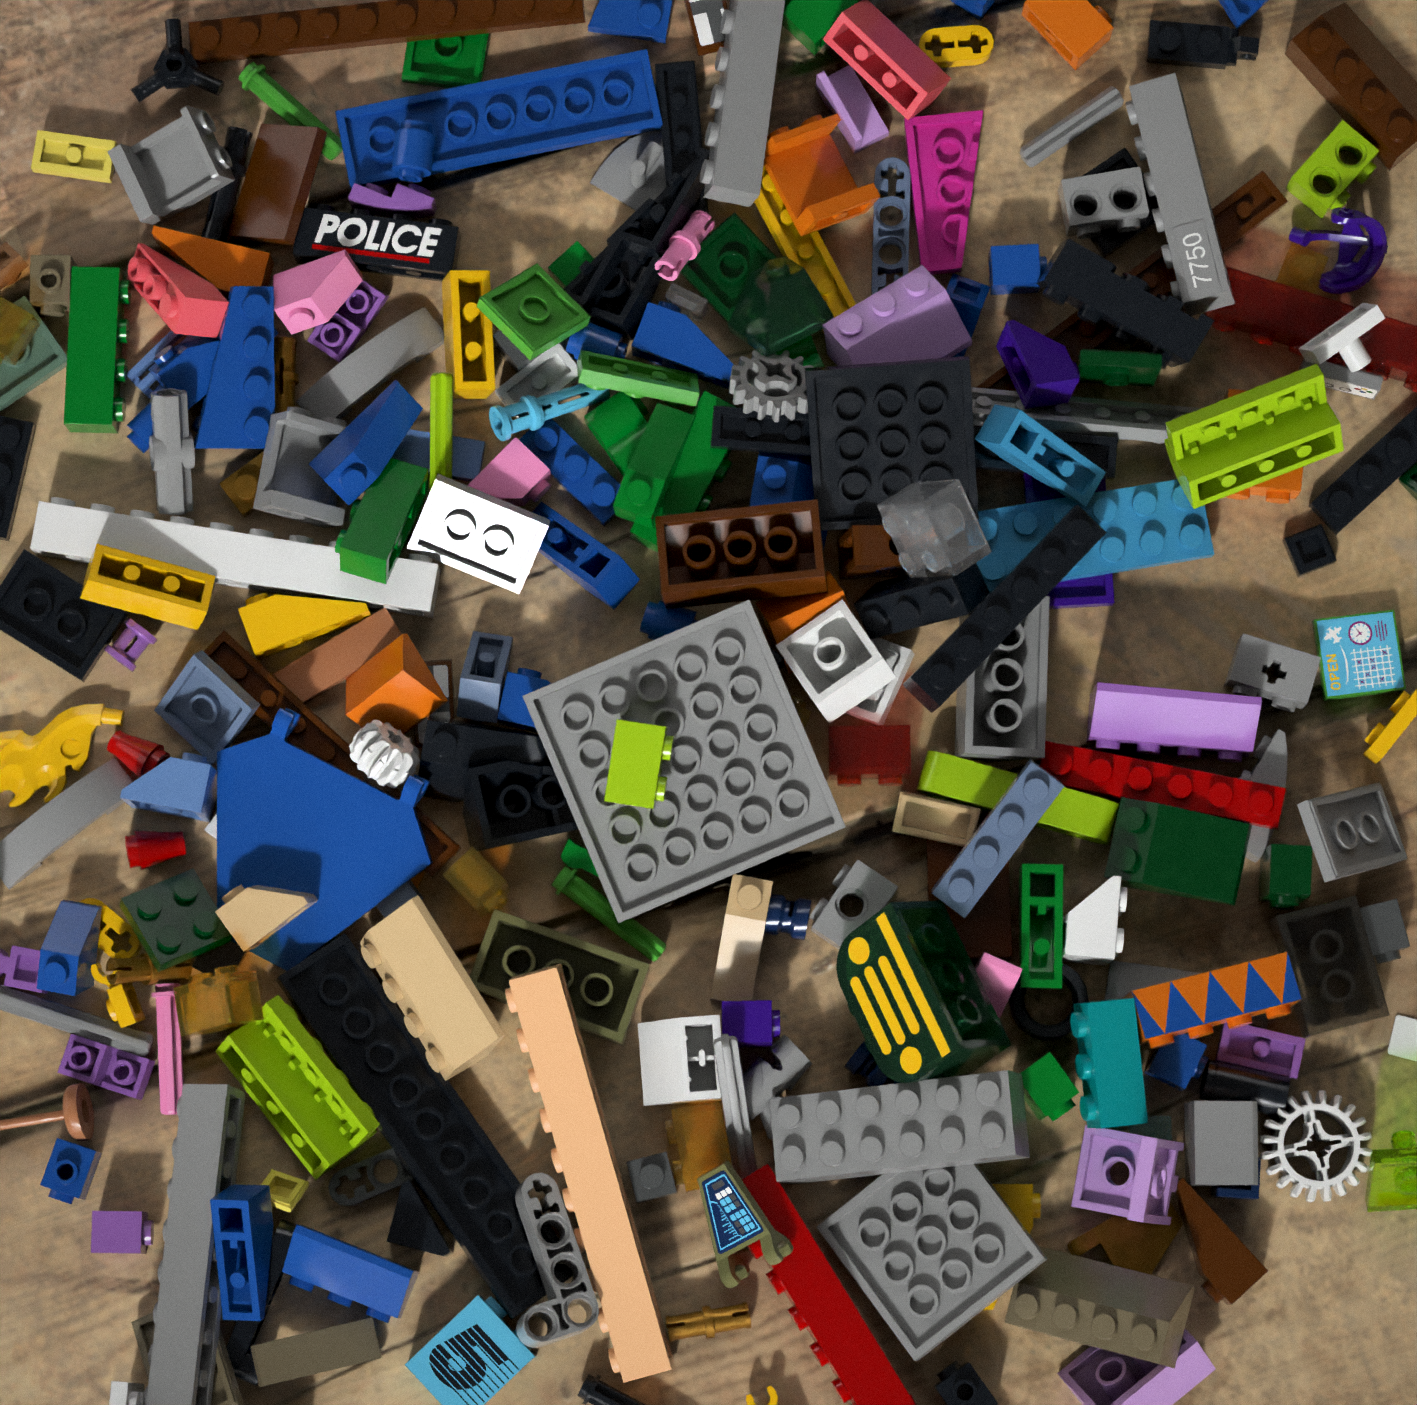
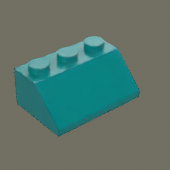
(1109, 1063)

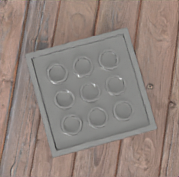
(931, 1250)

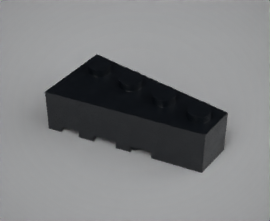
(1122, 304)

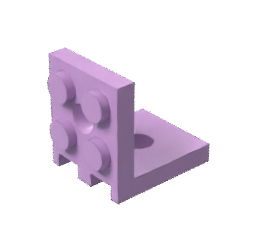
(1150, 1181)

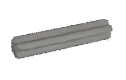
(1071, 126)

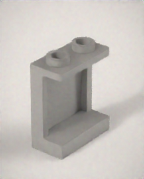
(173, 167)
(286, 479)

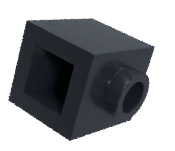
(963, 1386)

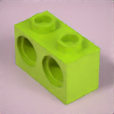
(1327, 166)

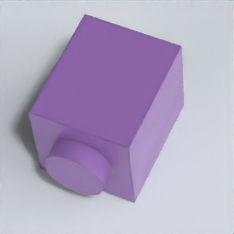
(121, 1232)

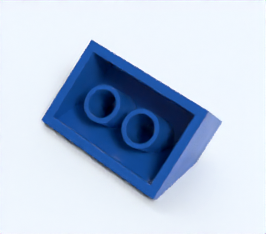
(348, 1273)

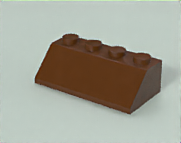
(1359, 81)
(741, 554)

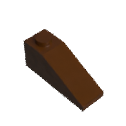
(1218, 1253)

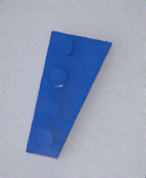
(633, 19)
(242, 374)

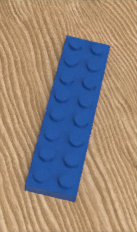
(507, 116)

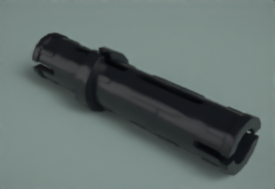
(223, 200)

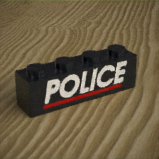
(378, 243)

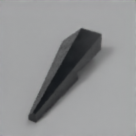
(624, 275)

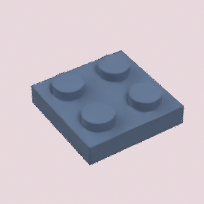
(206, 706)

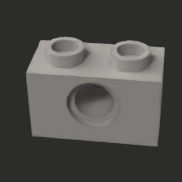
(856, 881)

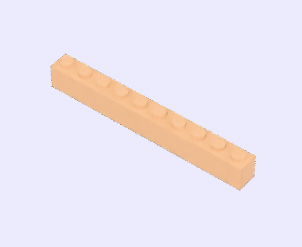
(591, 1173)

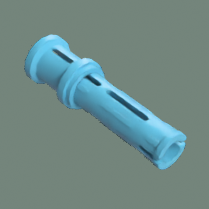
(531, 412)

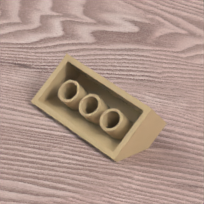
(431, 989)

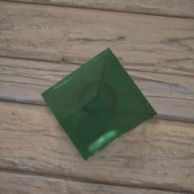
(778, 307)

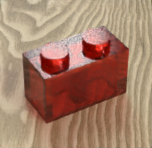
(869, 753)

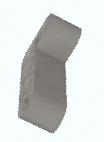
(546, 1257)

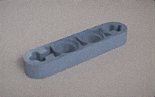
(890, 235)

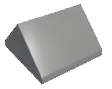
(1221, 1143)

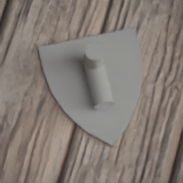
(634, 170)

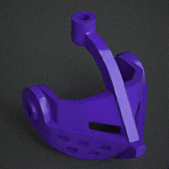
(1347, 274)

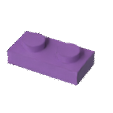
(1261, 1050)

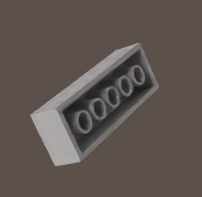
(899, 1127)

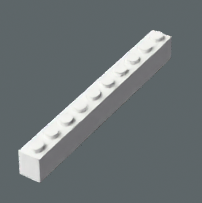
(234, 558)

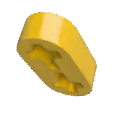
(955, 37)
(120, 926)

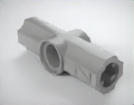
(171, 451)

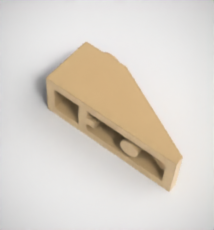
(741, 939)

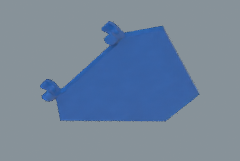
(312, 831)

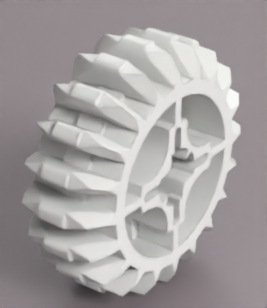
(1318, 1165)

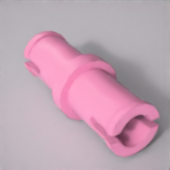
(684, 245)

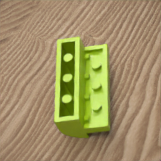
(1253, 436)
(298, 1088)

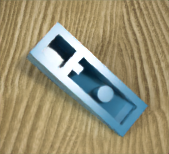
(1039, 453)

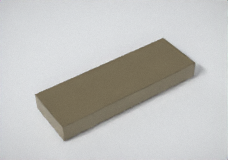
(315, 1352)

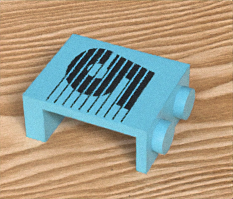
(471, 1356)

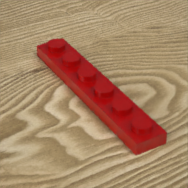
(1165, 784)

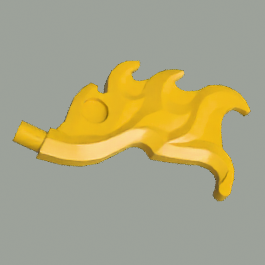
(42, 759)

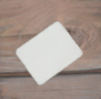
(1404, 1038)

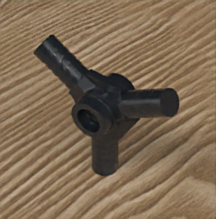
(176, 68)

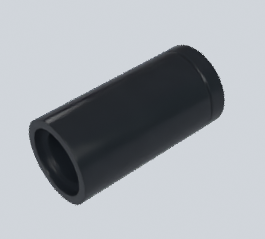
(1238, 1083)

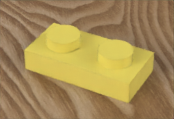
(73, 156)

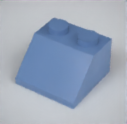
(176, 788)

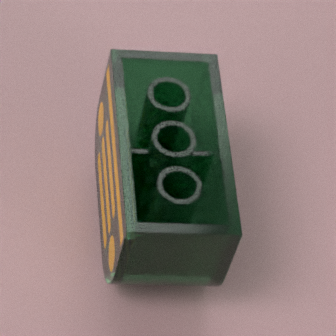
(918, 994)

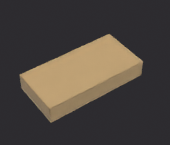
(935, 819)

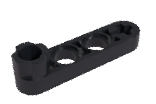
(246, 1332)

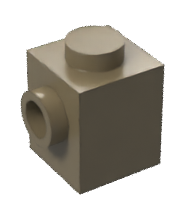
(50, 284)

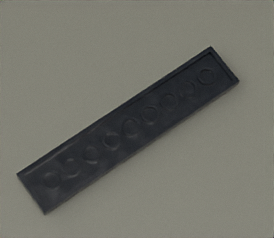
(420, 1118)

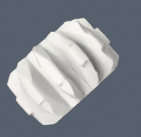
(384, 753)

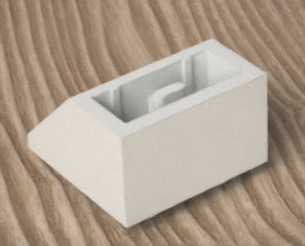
(1091, 926)
(679, 1060)

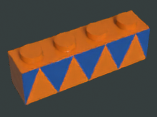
(1215, 998)

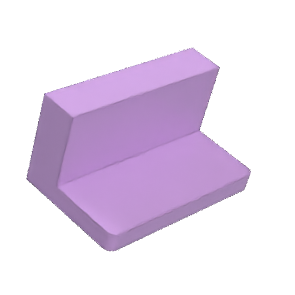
(859, 118)

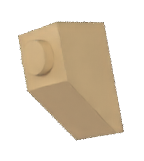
(260, 912)

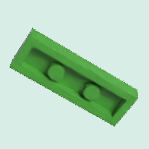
(637, 379)

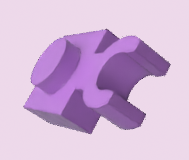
(20, 968)

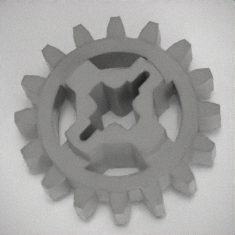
(775, 386)

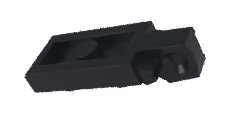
(1198, 45)

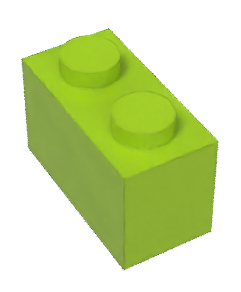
(637, 764)

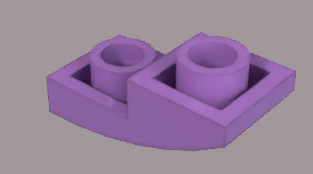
(405, 200)
(349, 322)
(106, 1067)

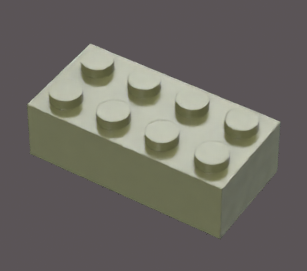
(599, 981)

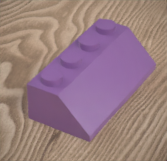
(1172, 721)

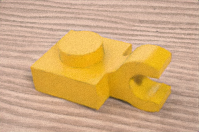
(122, 1000)

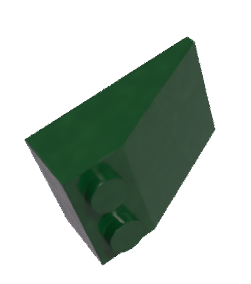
(1177, 851)

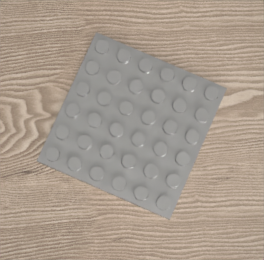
(737, 771)

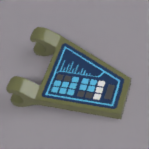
(737, 1222)

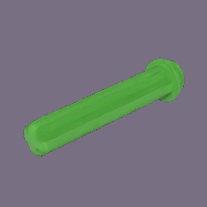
(286, 106)
(600, 908)

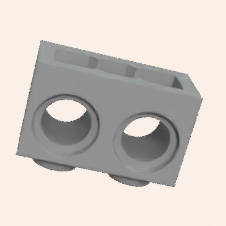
(1099, 192)

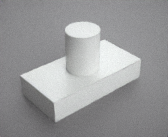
(1344, 338)

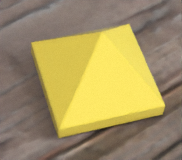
(285, 1190)

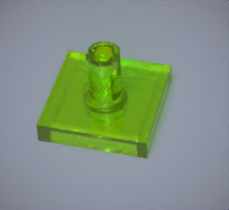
(1393, 1175)

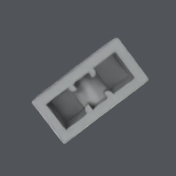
(1293, 667)

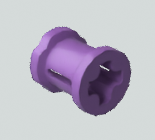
(129, 658)

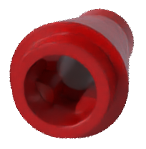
(136, 752)
(153, 847)

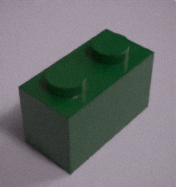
(1285, 875)

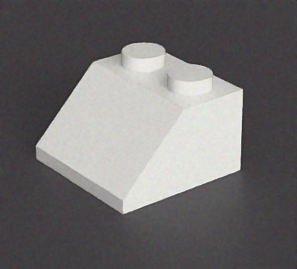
(835, 661)

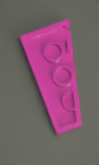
(942, 172)

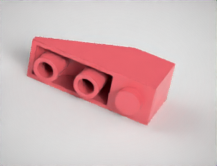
(176, 294)

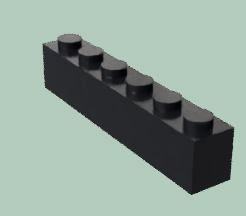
(1004, 608)

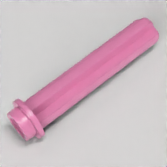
(169, 1048)

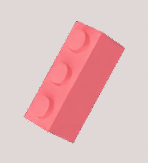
(886, 58)

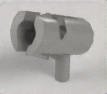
(770, 1080)

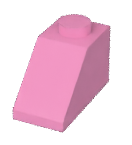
(314, 290)
(514, 475)
(997, 979)

